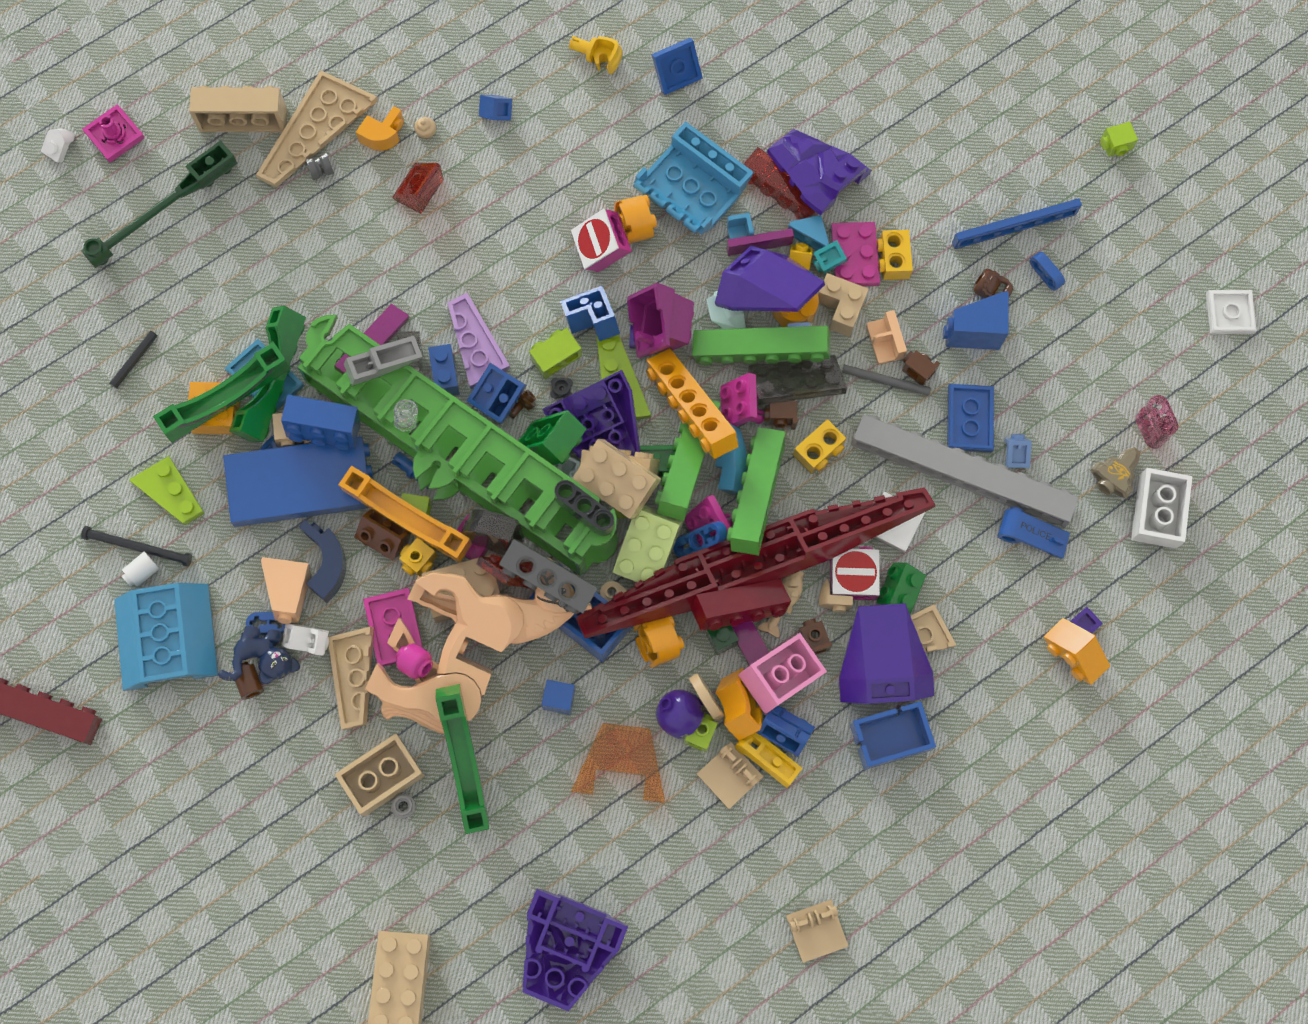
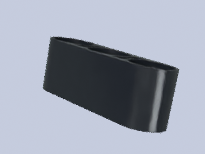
(578, 498)

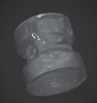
(405, 415)

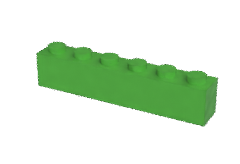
(761, 344)
(683, 474)
(757, 491)

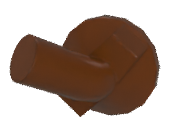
(525, 401)

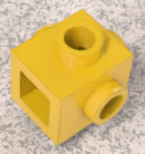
(420, 551)

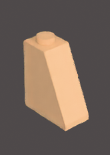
(286, 587)

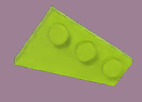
(168, 488)

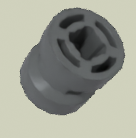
(314, 166)

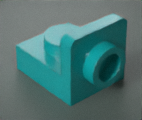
(829, 257)

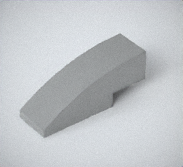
(382, 360)

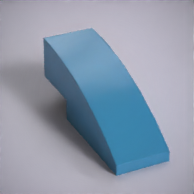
(733, 466)

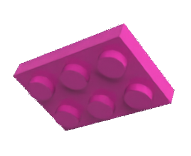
(860, 247)
(383, 614)

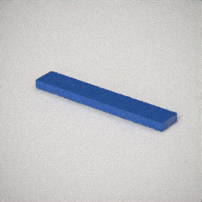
(1016, 223)

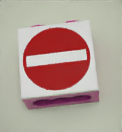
(601, 240)
(856, 574)

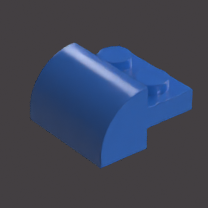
(496, 393)

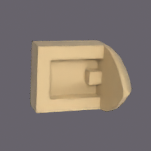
(838, 603)

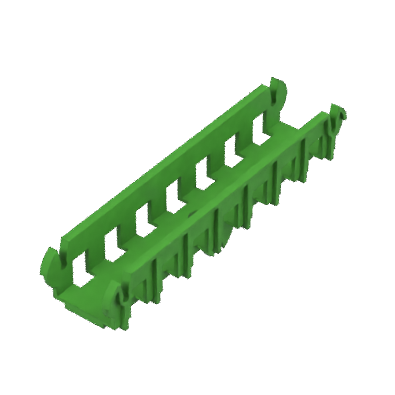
(450, 425)

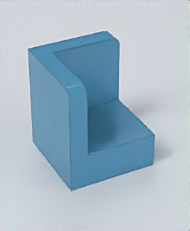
(739, 225)

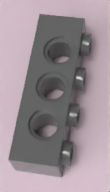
(583, 589)

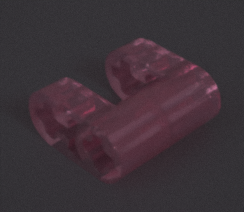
(1162, 427)

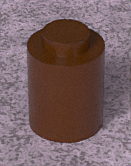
(249, 683)

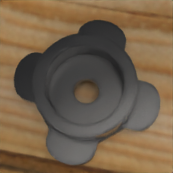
(561, 382)

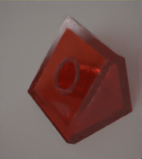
(419, 186)

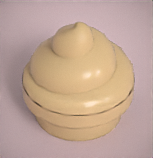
(425, 127)

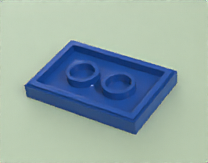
(970, 417)

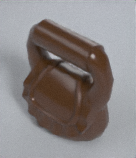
(989, 282)

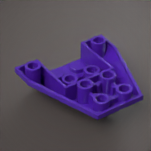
(766, 283)
(605, 412)
(884, 658)

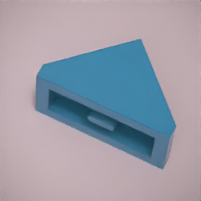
(810, 231)

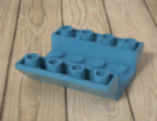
(165, 634)

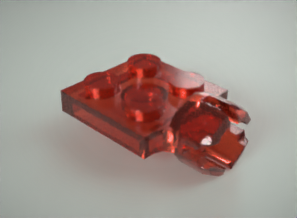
(492, 566)

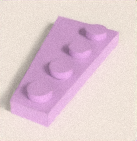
(474, 339)

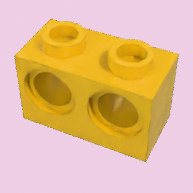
(899, 255)
(816, 444)

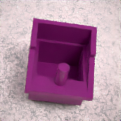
(659, 319)

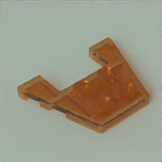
(622, 751)

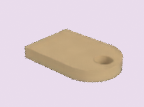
(707, 697)

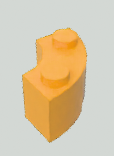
(739, 706)

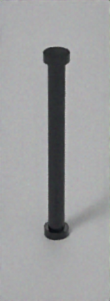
(88, 533)

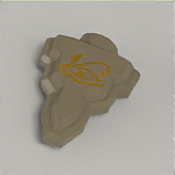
(1117, 473)

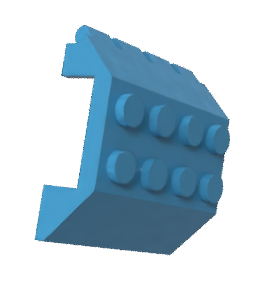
(694, 180)

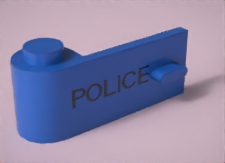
(1021, 527)

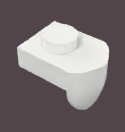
(57, 143)

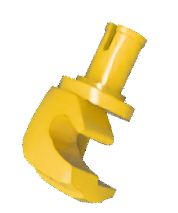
(599, 50)

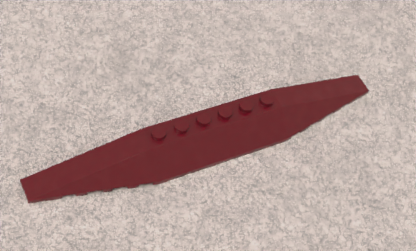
(785, 550)

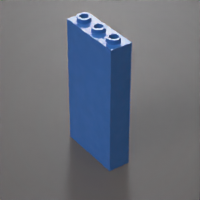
(291, 482)

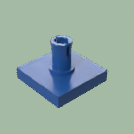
(677, 66)

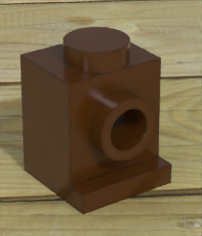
(919, 367)
(781, 414)
(817, 645)

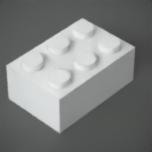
(1161, 508)

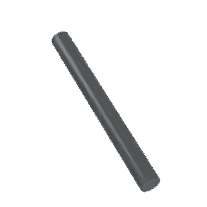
(887, 380)

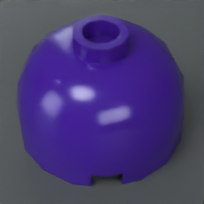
(679, 713)

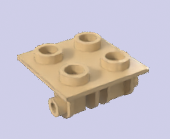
(730, 775)
(817, 930)

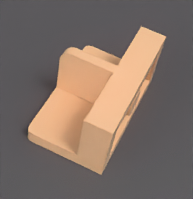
(887, 338)

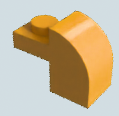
(381, 135)

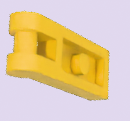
(769, 758)

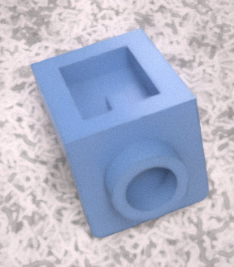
(1018, 451)

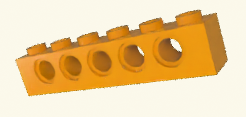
(692, 404)

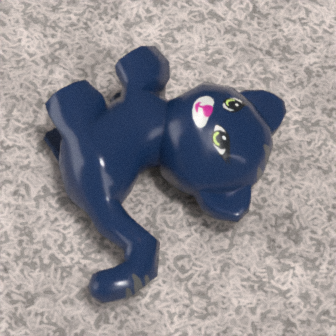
(273, 662)

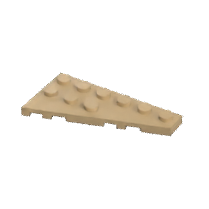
(319, 118)

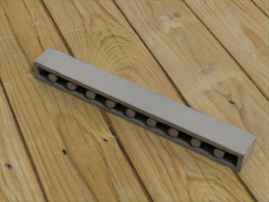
(965, 470)

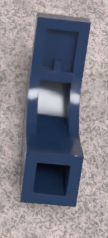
(333, 567)

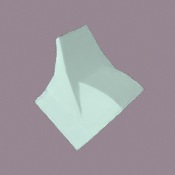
(723, 317)

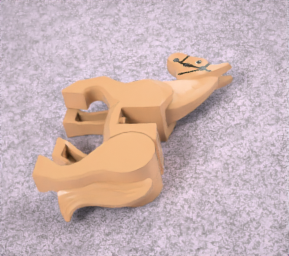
(488, 620)

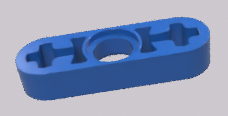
(704, 532)

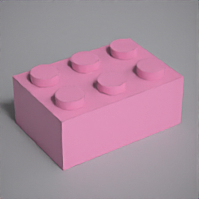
(782, 673)

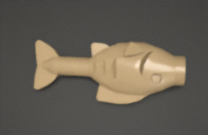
(793, 586)

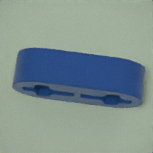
(1047, 271)
(264, 617)

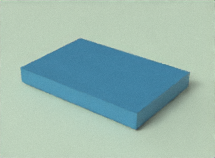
(291, 384)

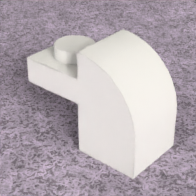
(305, 639)

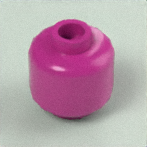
(414, 661)

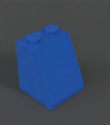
(979, 324)

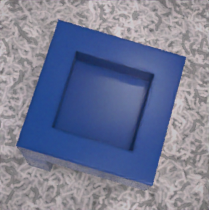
(495, 107)

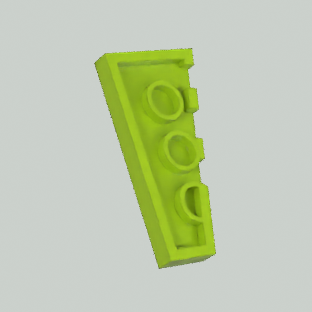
(613, 359)

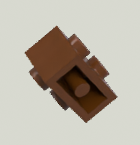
(381, 534)

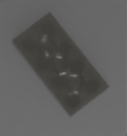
(797, 381)

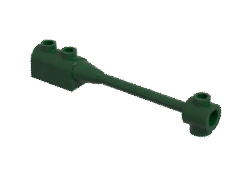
(202, 174)

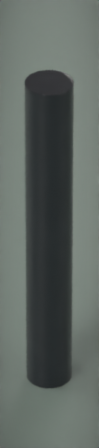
(133, 359)

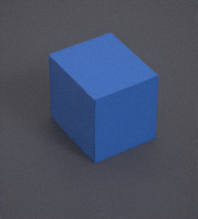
(558, 697)

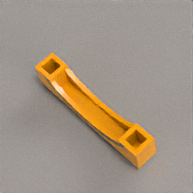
(405, 515)

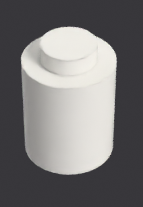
(139, 570)

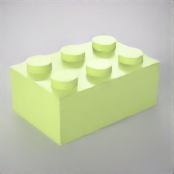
(647, 545)

